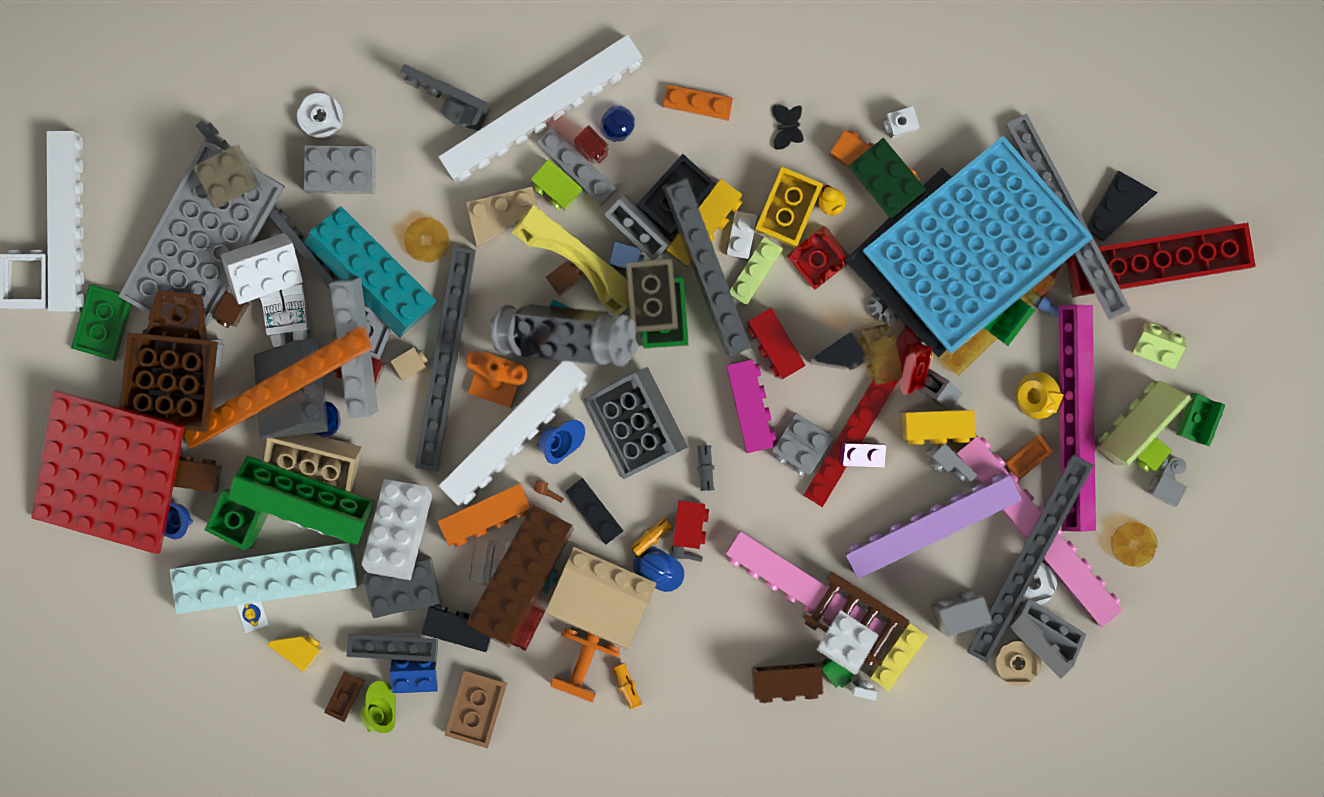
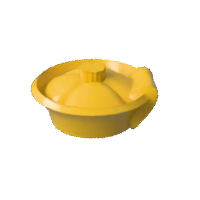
(1038, 395)

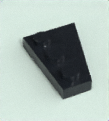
(1118, 204)

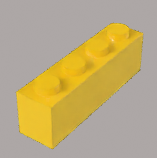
(714, 212)

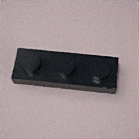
(594, 511)

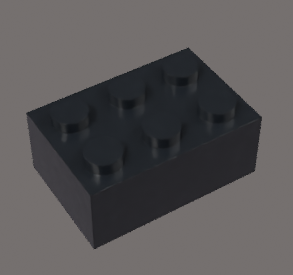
(655, 202)

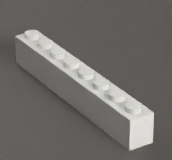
(64, 221)

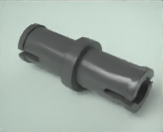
(705, 468)

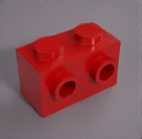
(689, 524)

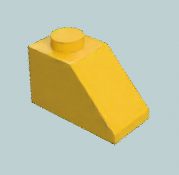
(297, 650)

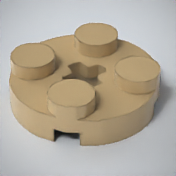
(1008, 672)

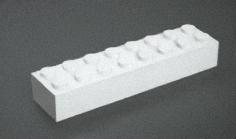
(513, 431)

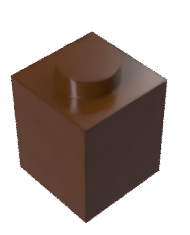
(564, 277)
(229, 311)

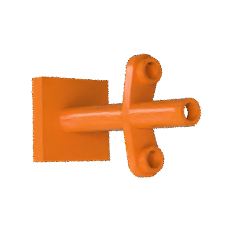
(495, 377)
(574, 685)

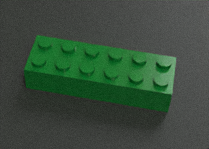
(301, 500)

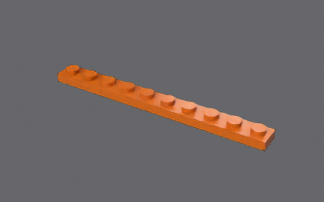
(282, 384)

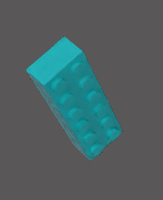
(385, 283)

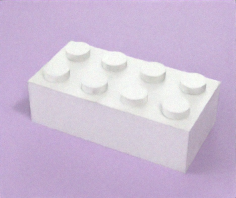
(397, 529)

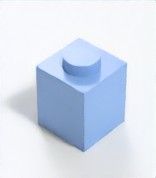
(625, 254)

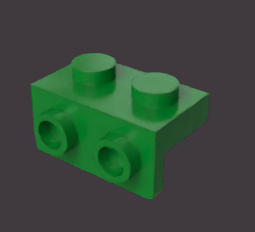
(1010, 321)
(1200, 419)

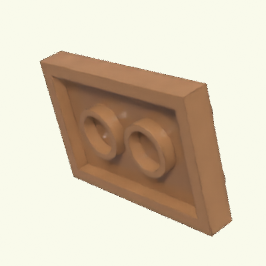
(475, 708)

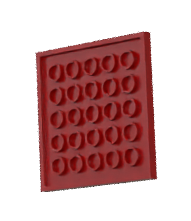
(107, 471)

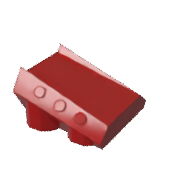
(819, 257)
(915, 367)

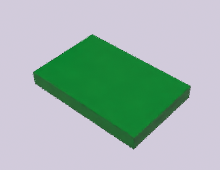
(101, 323)

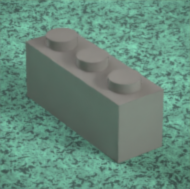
(638, 227)

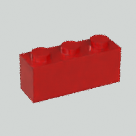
(775, 344)

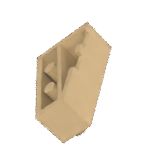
(498, 213)

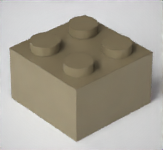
(226, 176)

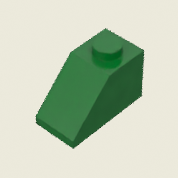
(836, 673)

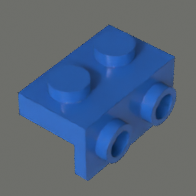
(413, 676)

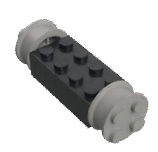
(564, 334)

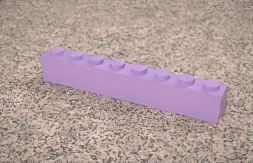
(934, 525)

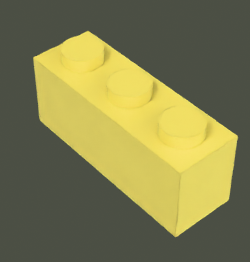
(898, 656)

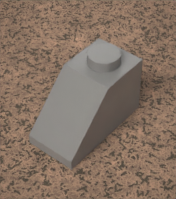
(941, 390)

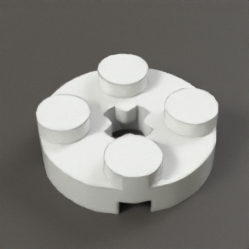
(308, 109)
(1045, 588)

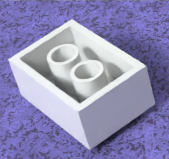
(261, 268)

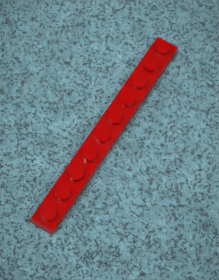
(856, 427)

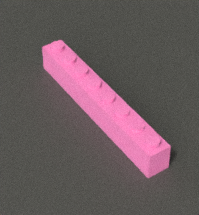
(790, 579)

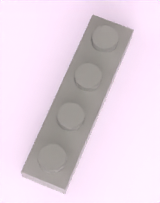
(576, 165)

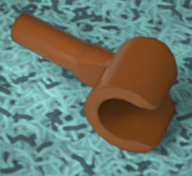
(541, 488)

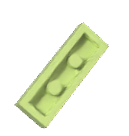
(755, 271)

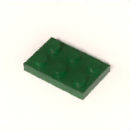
(887, 178)

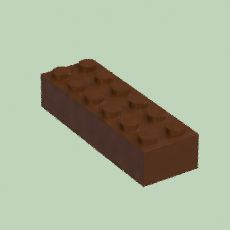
(520, 576)

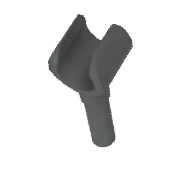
(678, 553)

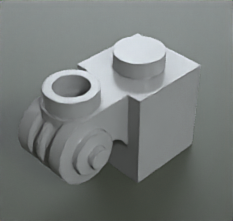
(1165, 485)

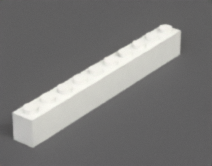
(541, 108)

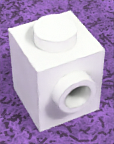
(901, 122)

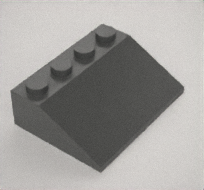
(302, 410)
(635, 423)

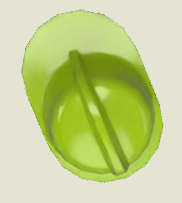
(379, 708)

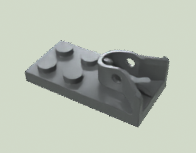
(472, 109)

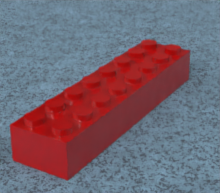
(1170, 258)

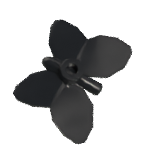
(789, 127)

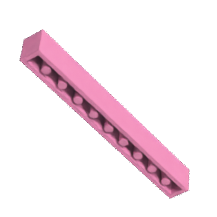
(1061, 556)

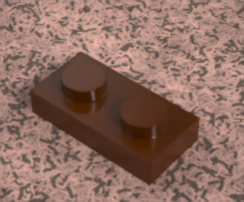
(344, 696)

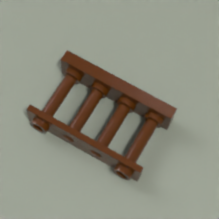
(855, 597)

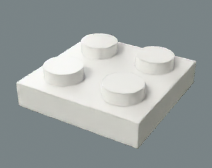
(847, 642)

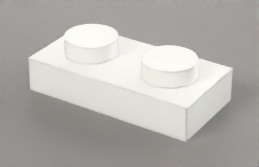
(741, 235)
(863, 689)

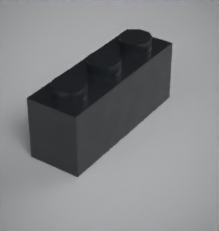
(453, 628)

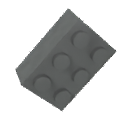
(395, 595)

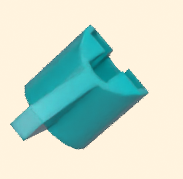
(551, 580)

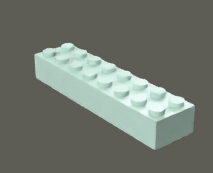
(264, 577)

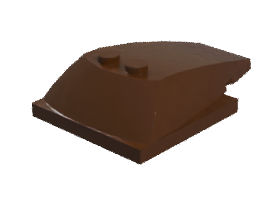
(171, 363)

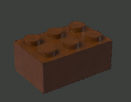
(787, 682)

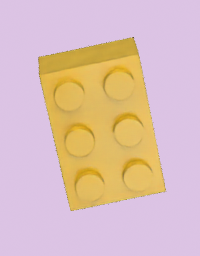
(788, 207)
(938, 426)

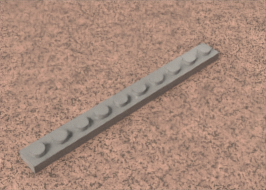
(1089, 255)

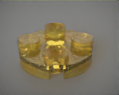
(426, 227)
(1146, 548)

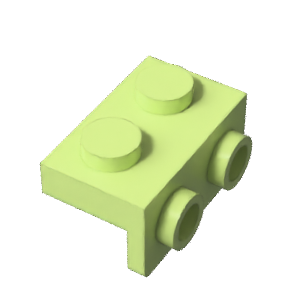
(1160, 345)

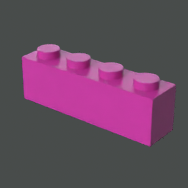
(750, 406)

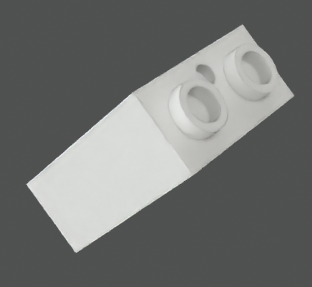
(6, 300)

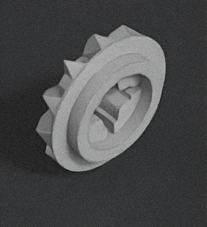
(875, 310)

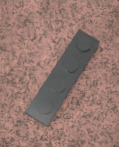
(392, 648)

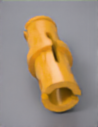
(651, 537)
(627, 686)

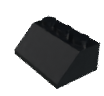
(842, 354)

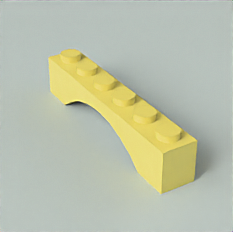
(541, 231)

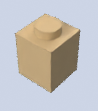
(410, 363)

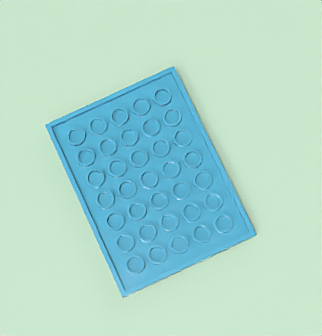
(977, 244)

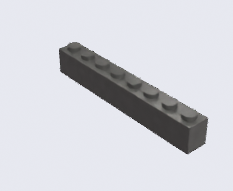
(706, 266)

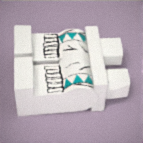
(289, 321)

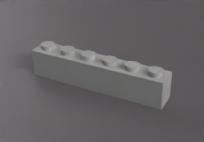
(358, 372)

